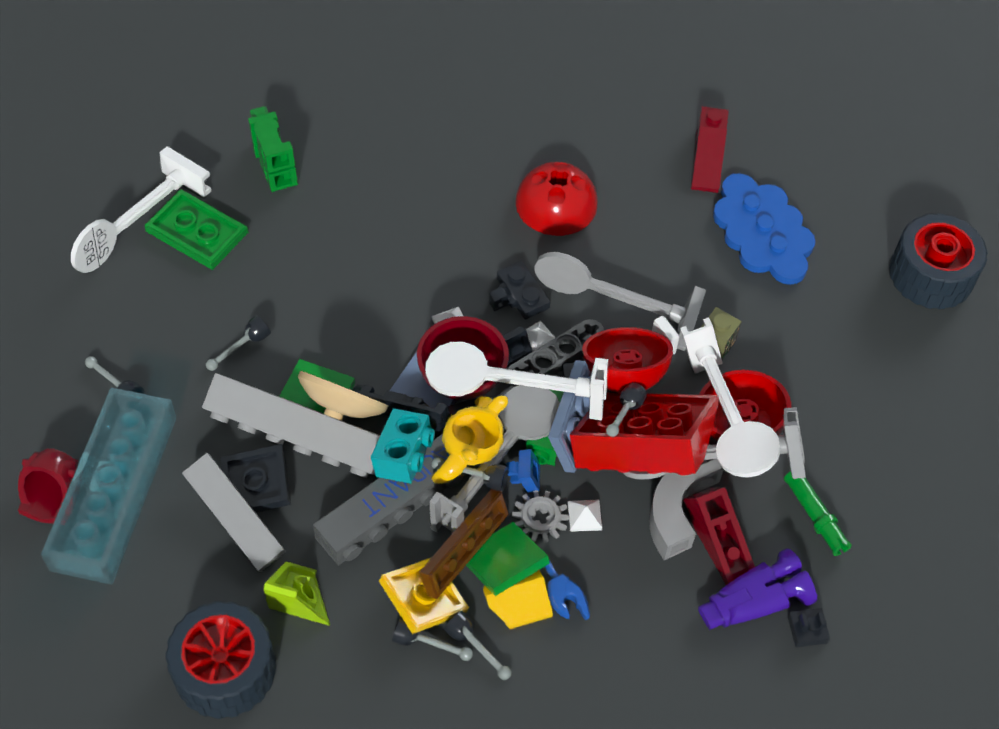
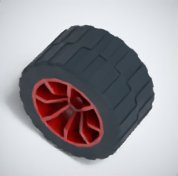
(938, 261)
(221, 659)

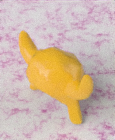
(471, 437)

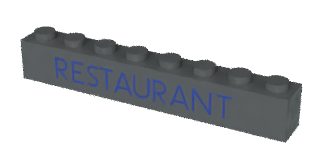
(380, 507)

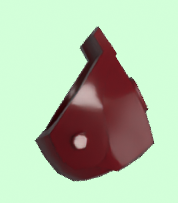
(44, 484)

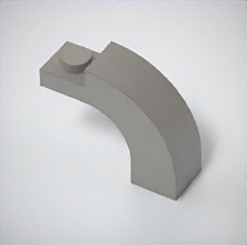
(667, 521)

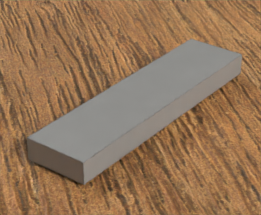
(234, 512)

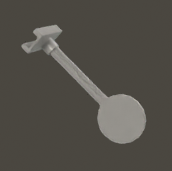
(571, 276)
(526, 417)
(789, 442)

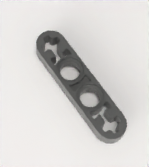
(552, 352)

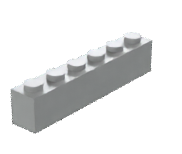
(291, 422)

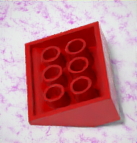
(660, 436)

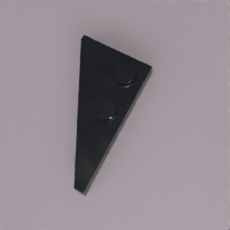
(400, 401)

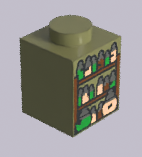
(725, 328)

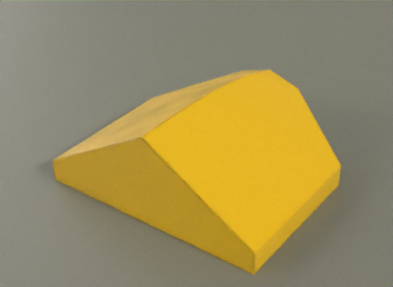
(522, 602)

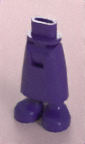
(758, 594)

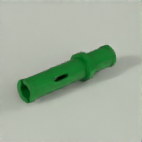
(823, 521)

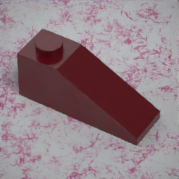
(709, 149)
(720, 532)

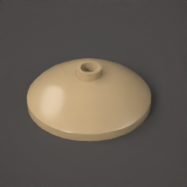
(339, 400)

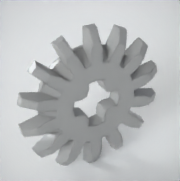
(545, 505)

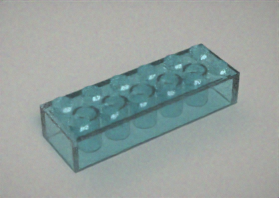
(109, 486)

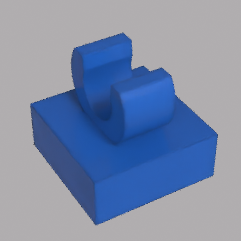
(525, 471)

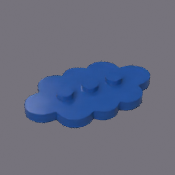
(764, 228)

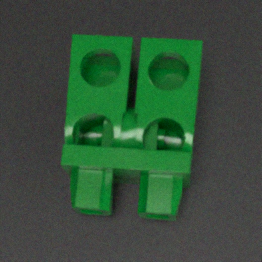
(275, 157)

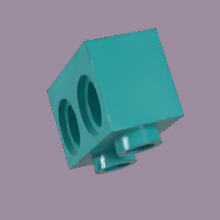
(402, 446)

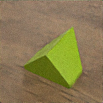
(296, 592)

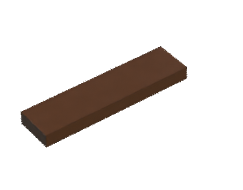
(463, 544)

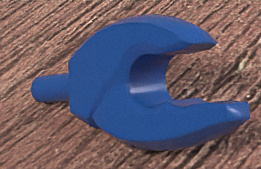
(561, 589)

